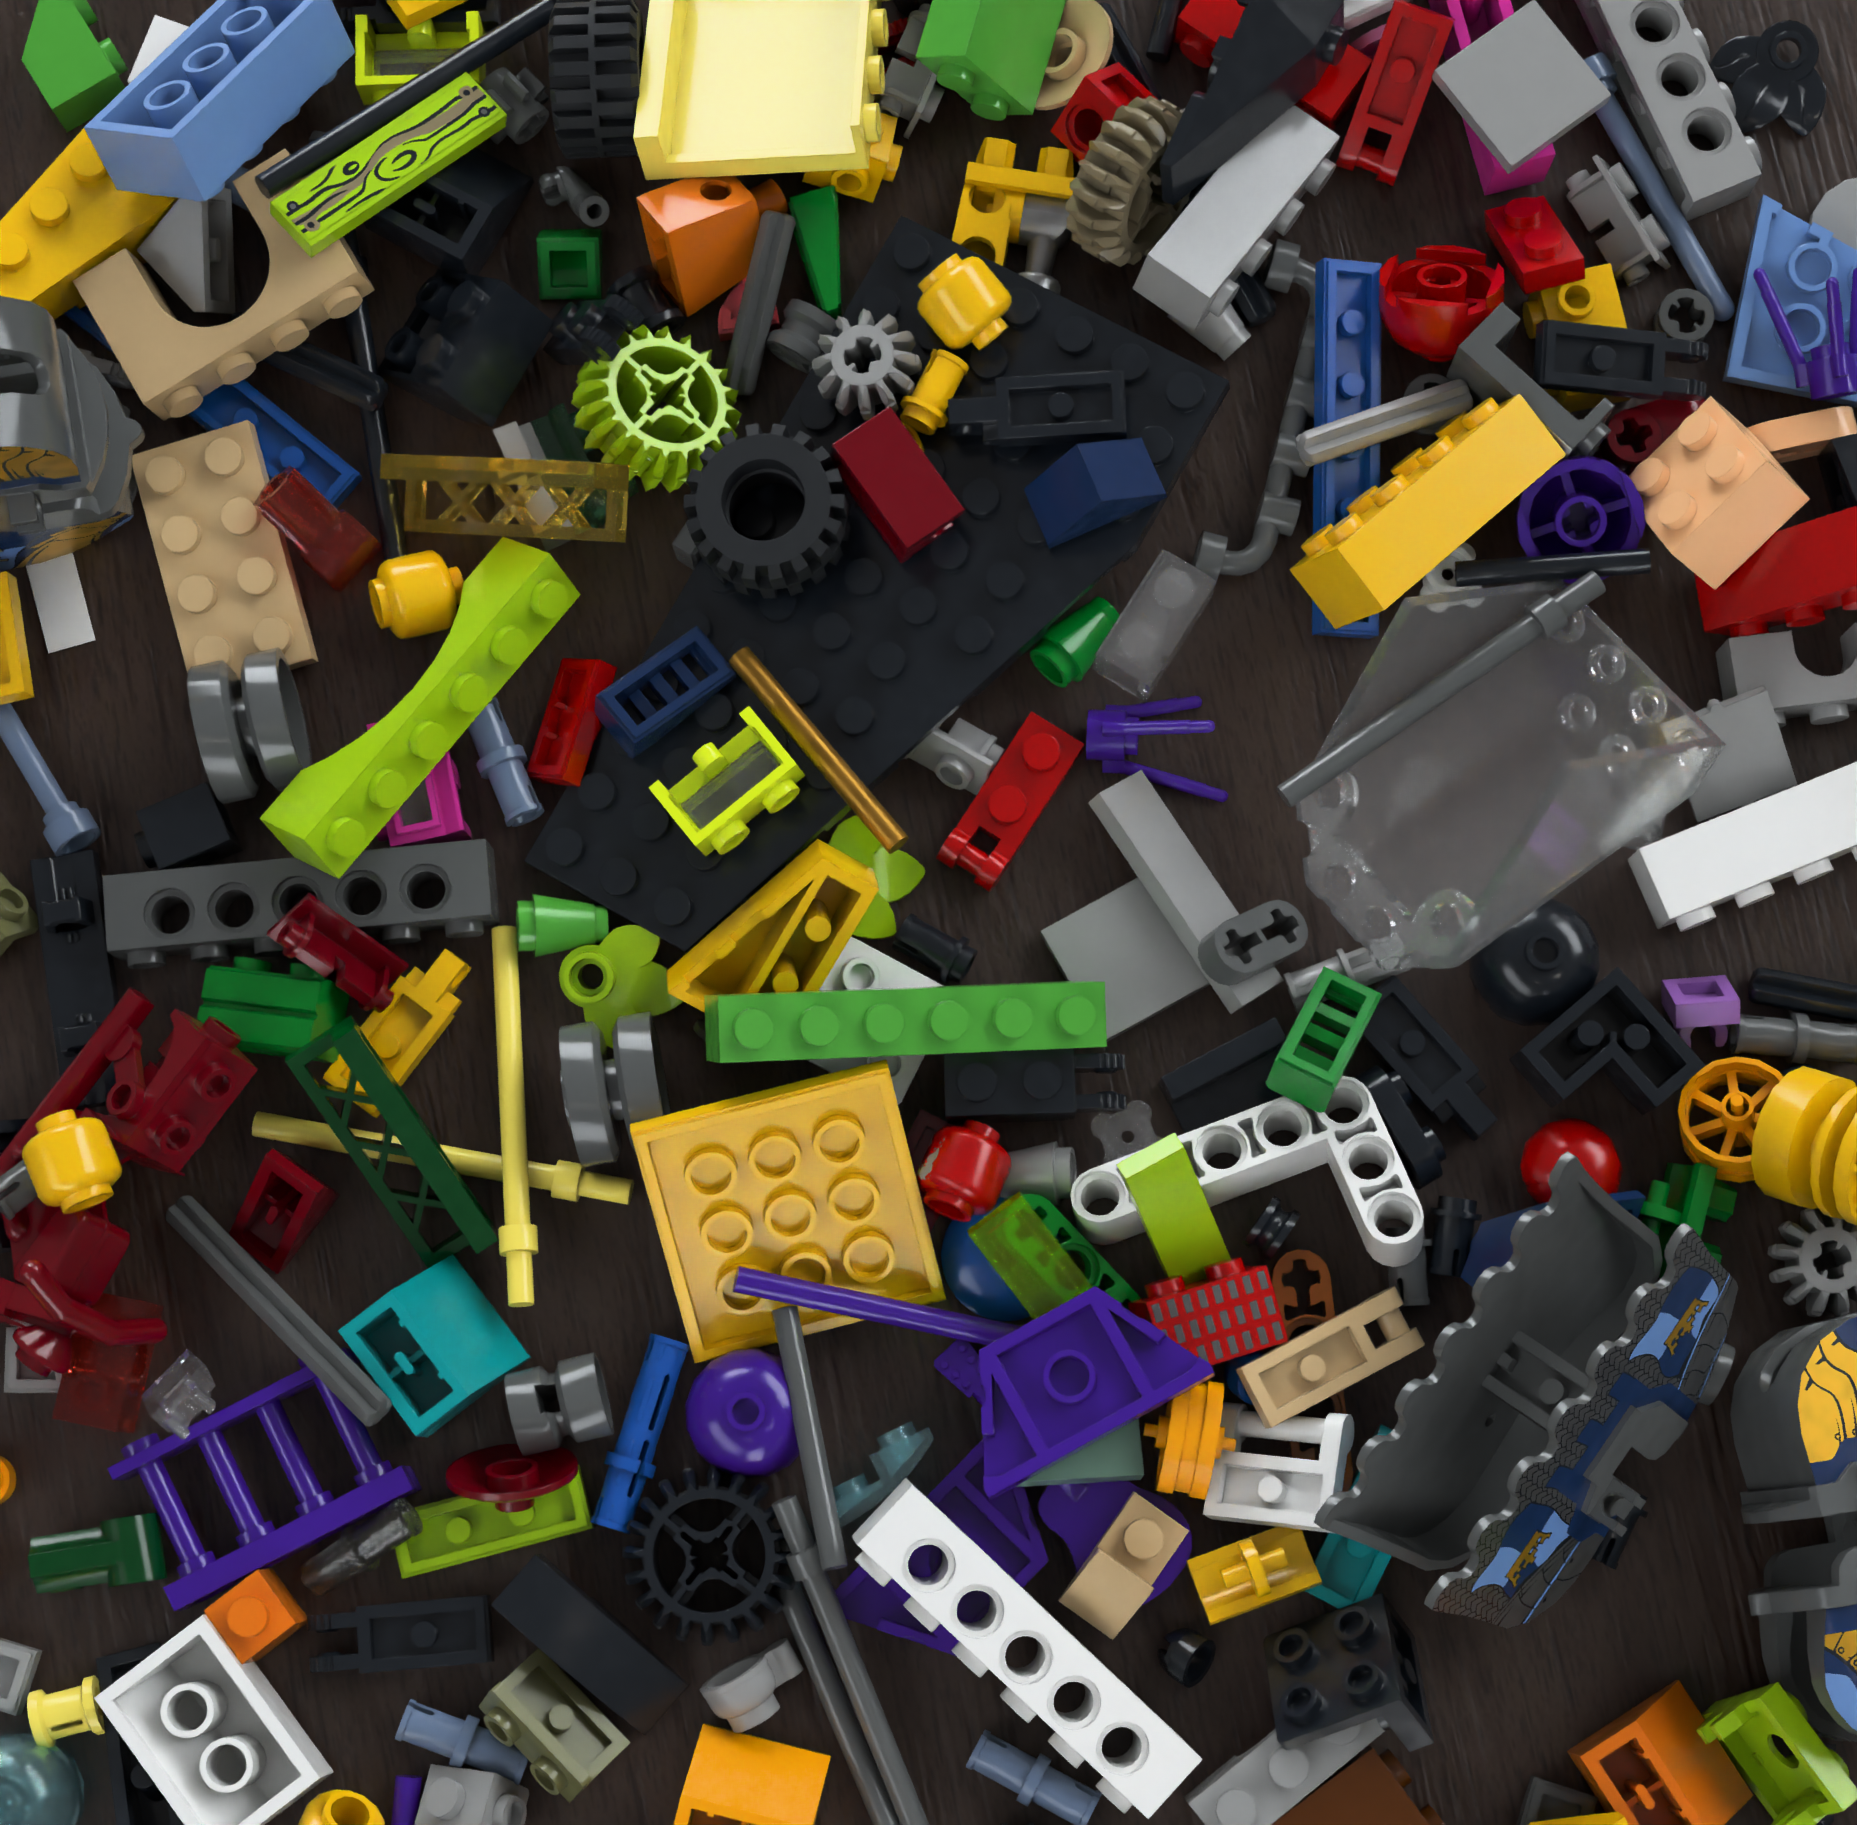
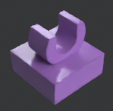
(1699, 1004)

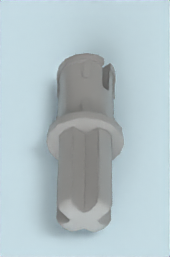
(1354, 965)

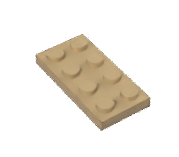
(218, 554)

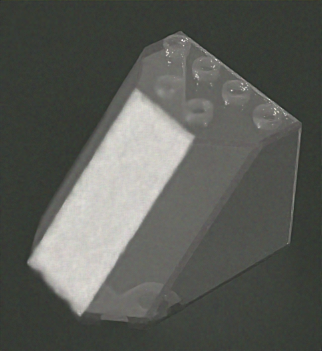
(1499, 787)

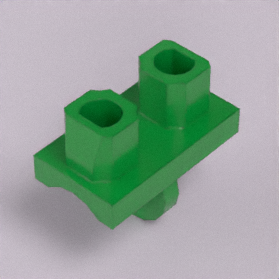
(1688, 1197)

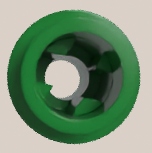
(1071, 643)

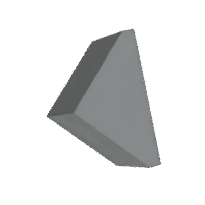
(195, 252)

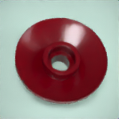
(508, 1478)

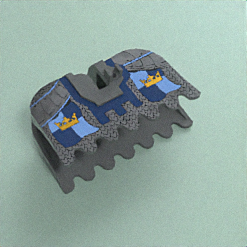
(1580, 1347)

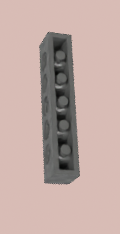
(140, 900)

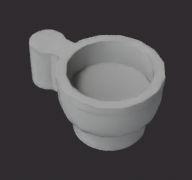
(746, 1687)

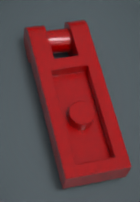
(1395, 89)
(1012, 799)

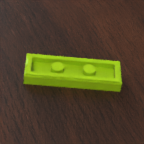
(1173, 1209)
(470, 1529)

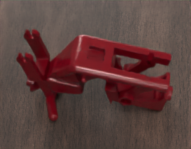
(154, 1120)

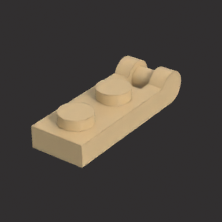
(1328, 1358)

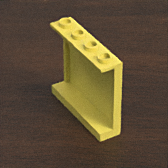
(759, 86)

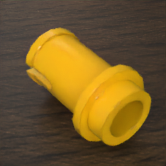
(937, 384)

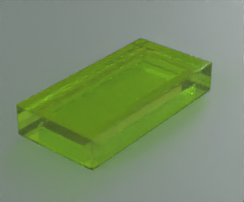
(1028, 1256)

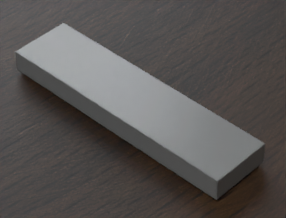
(1174, 876)

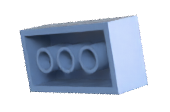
(218, 95)

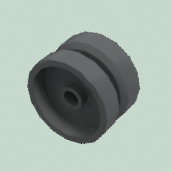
(248, 724)
(607, 1090)

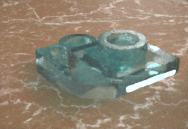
(898, 1457)

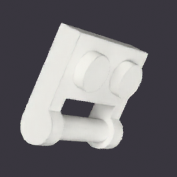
(1278, 1488)

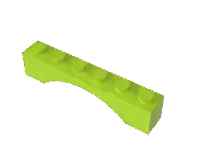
(348, 797)

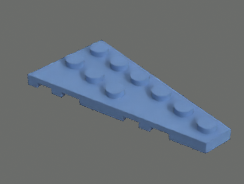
(1798, 264)

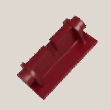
(339, 950)

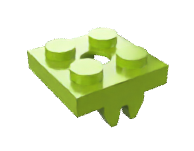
(1790, 1788)

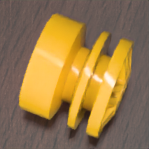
(1809, 1143)

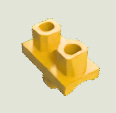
(1253, 1573)

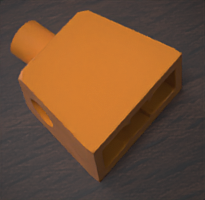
(704, 234)

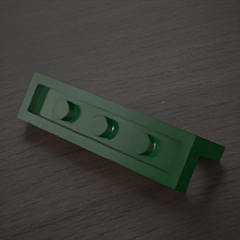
(412, 1132)

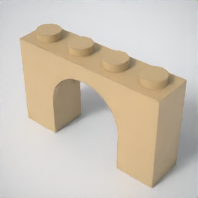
(181, 363)

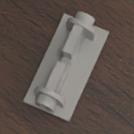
(908, 89)
(1607, 198)
(959, 757)

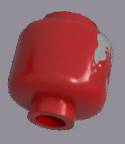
(963, 1171)

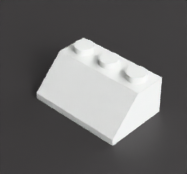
(213, 1732)

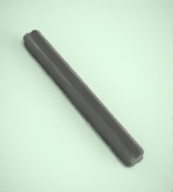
(279, 1311)

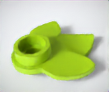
(895, 874)
(629, 982)

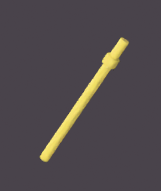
(564, 1180)
(518, 1236)

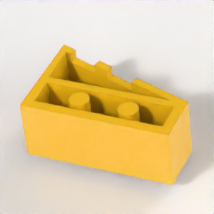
(783, 933)

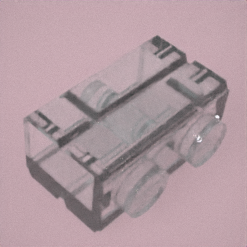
(1154, 625)

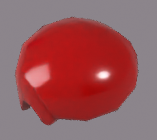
(1579, 1138)

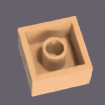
(1715, 493)

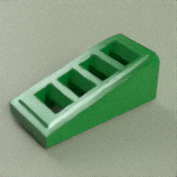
(819, 245)
(1305, 1074)

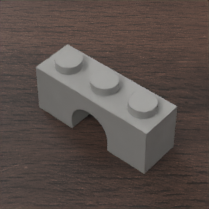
(1793, 690)
(1272, 1780)

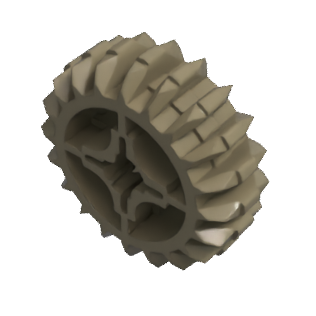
(1118, 189)

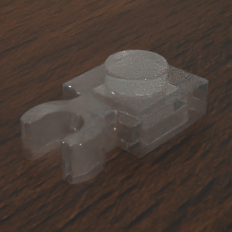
(180, 1394)

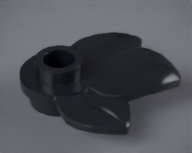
(1770, 86)

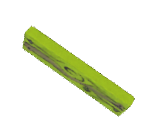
(388, 164)

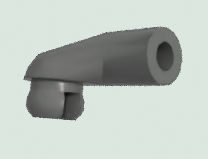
(580, 195)

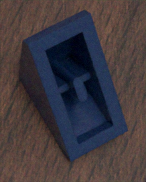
(1093, 487)

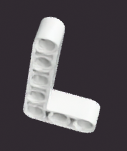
(1264, 1163)

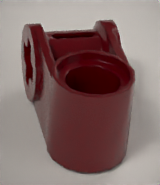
(1644, 426)

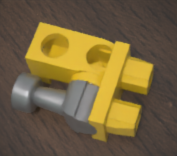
(1016, 207)

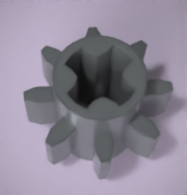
(521, 100)

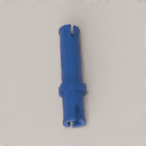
(640, 1433)

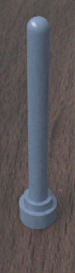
(1657, 194)
(67, 825)

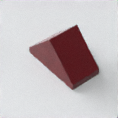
(281, 1210)

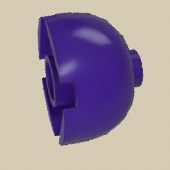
(1580, 509)
(743, 1414)

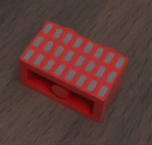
(1219, 1315)

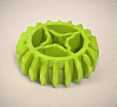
(640, 377)

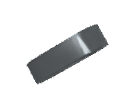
(1258, 951)

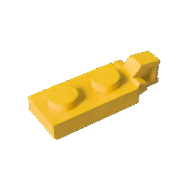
(411, 1023)

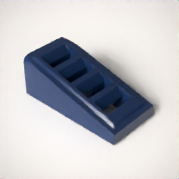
(649, 674)

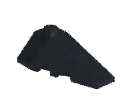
(1252, 82)

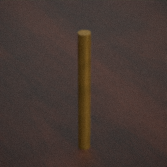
(818, 750)

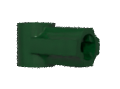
(116, 1554)

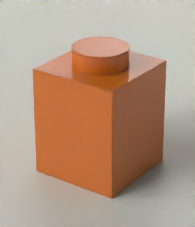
(256, 1615)

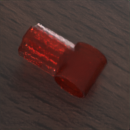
(328, 538)

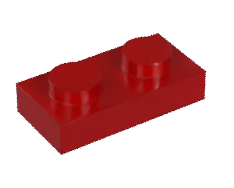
(1534, 244)

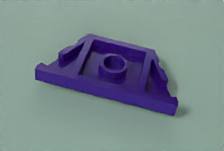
(1073, 1383)
(998, 1526)

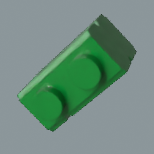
(271, 1009)

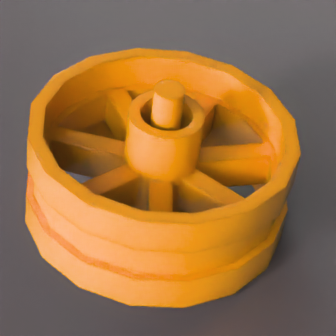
(1735, 1113)
(1190, 1440)

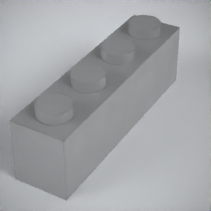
(1234, 217)

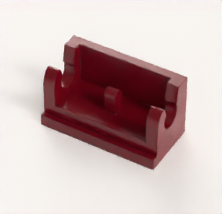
(895, 484)

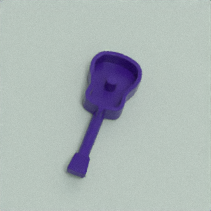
(1073, 1511)

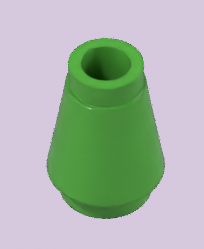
(558, 924)

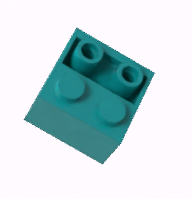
(434, 1345)

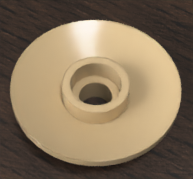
(1079, 48)

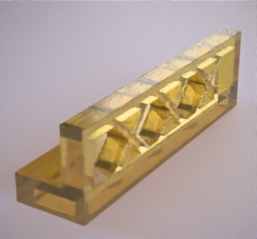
(501, 474)

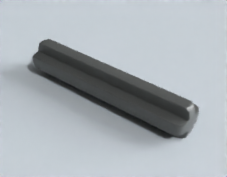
(758, 301)

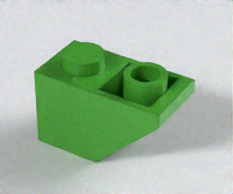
(69, 63)

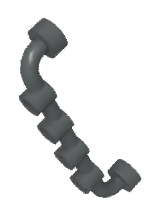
(1276, 510)

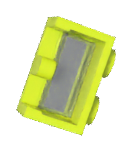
(391, 60)
(731, 787)

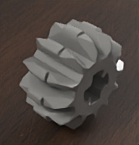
(847, 355)
(1799, 1269)

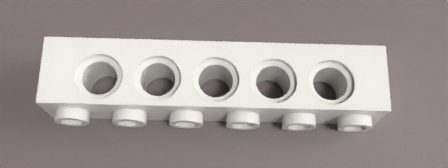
(1157, 1756)

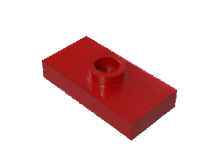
(570, 722)

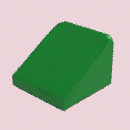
(569, 263)

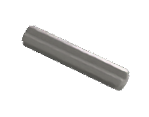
(1383, 422)

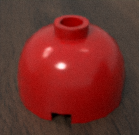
(1438, 298)

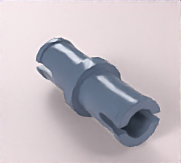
(504, 766)
(460, 1740)
(1033, 1779)

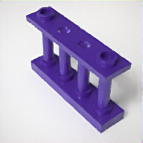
(259, 1541)

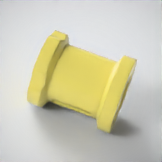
(65, 1712)

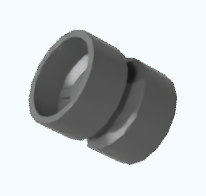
(581, 1398)

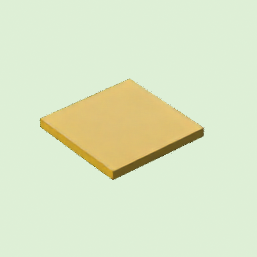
(788, 1185)

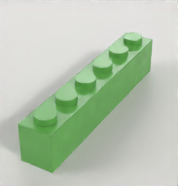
(904, 1021)

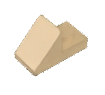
(1123, 1566)

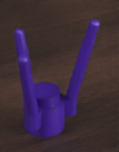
(1833, 365)
(1117, 730)

